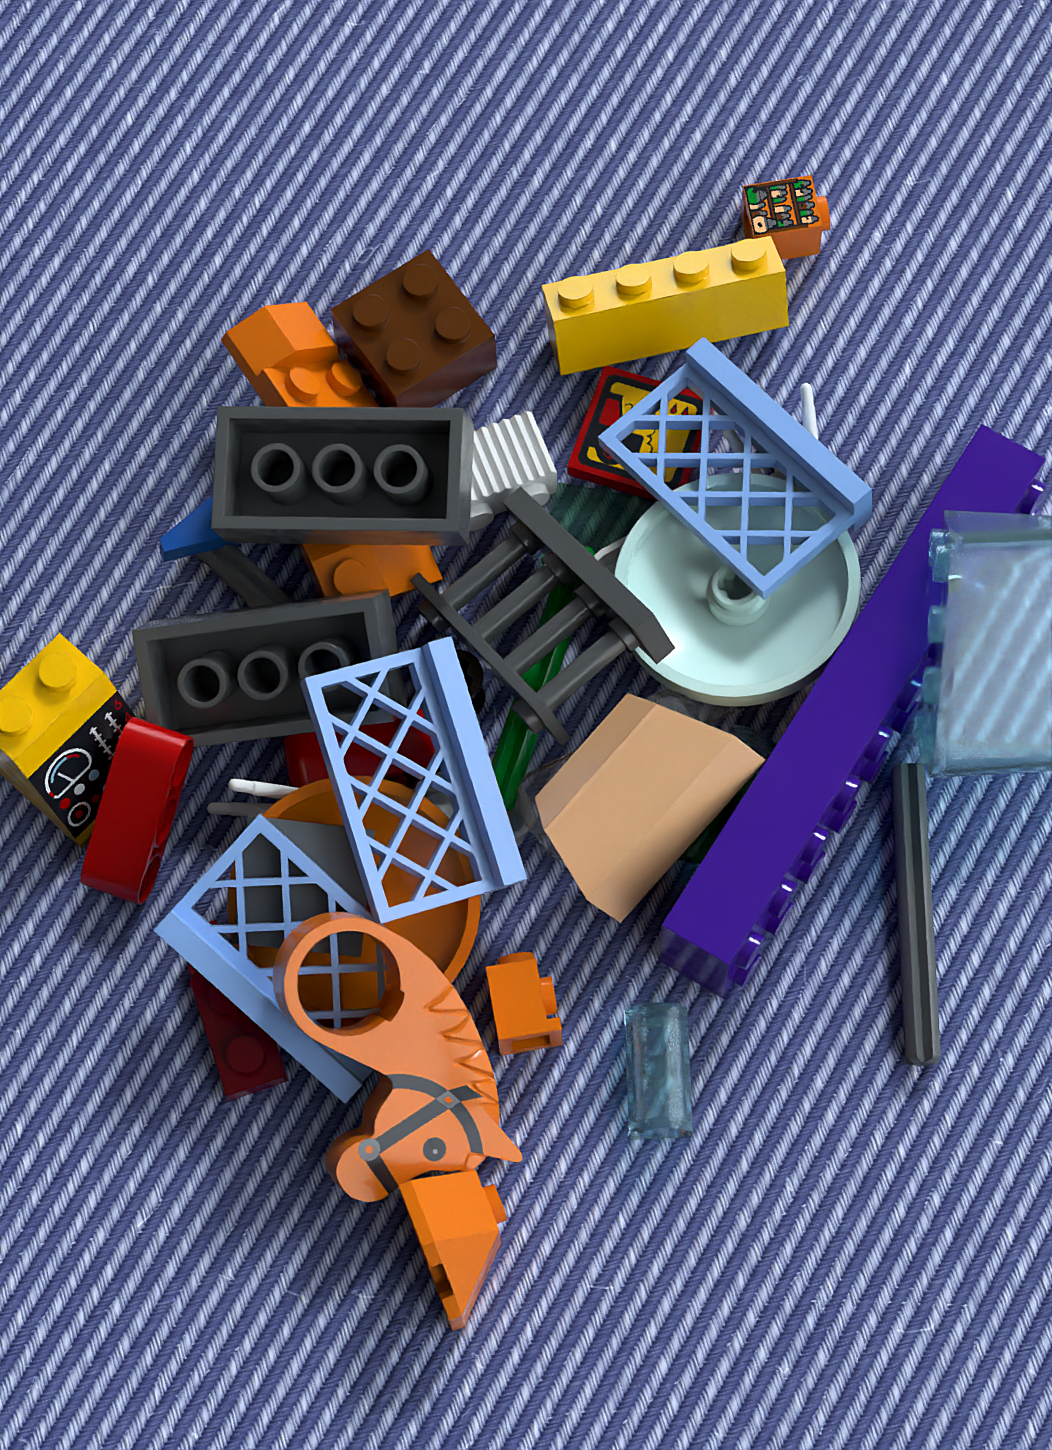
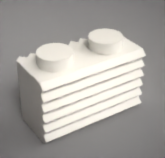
(503, 460)

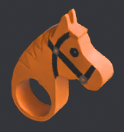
(435, 1078)

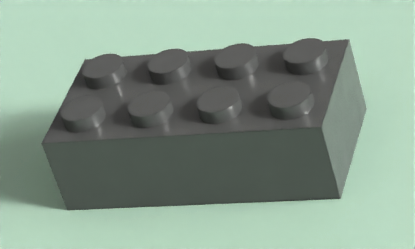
(343, 475)
(242, 668)

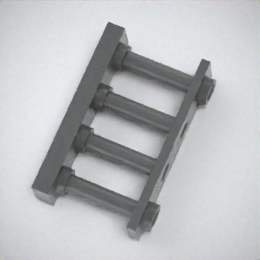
(564, 562)

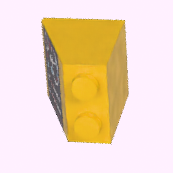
(61, 735)

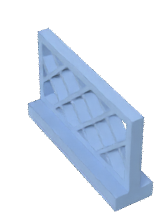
(781, 445)
(464, 768)
(251, 986)

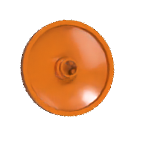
(440, 933)

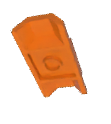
(294, 360)

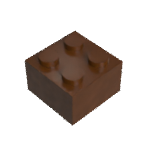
(414, 335)

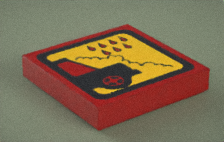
(613, 397)

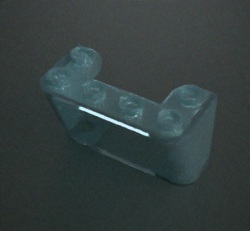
(993, 649)

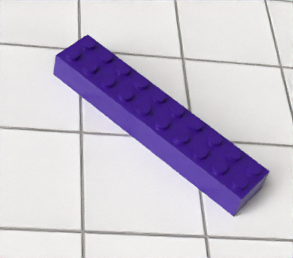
(833, 739)

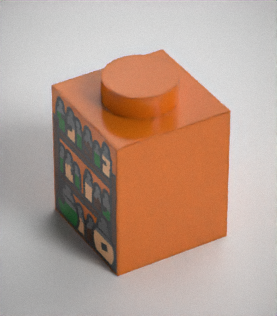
(788, 213)

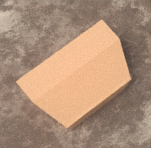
(639, 798)

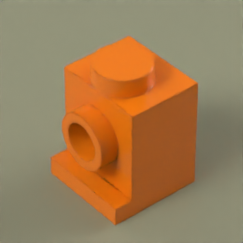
(521, 1005)

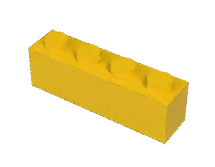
(666, 305)

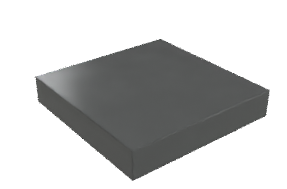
(331, 851)

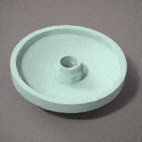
(724, 634)

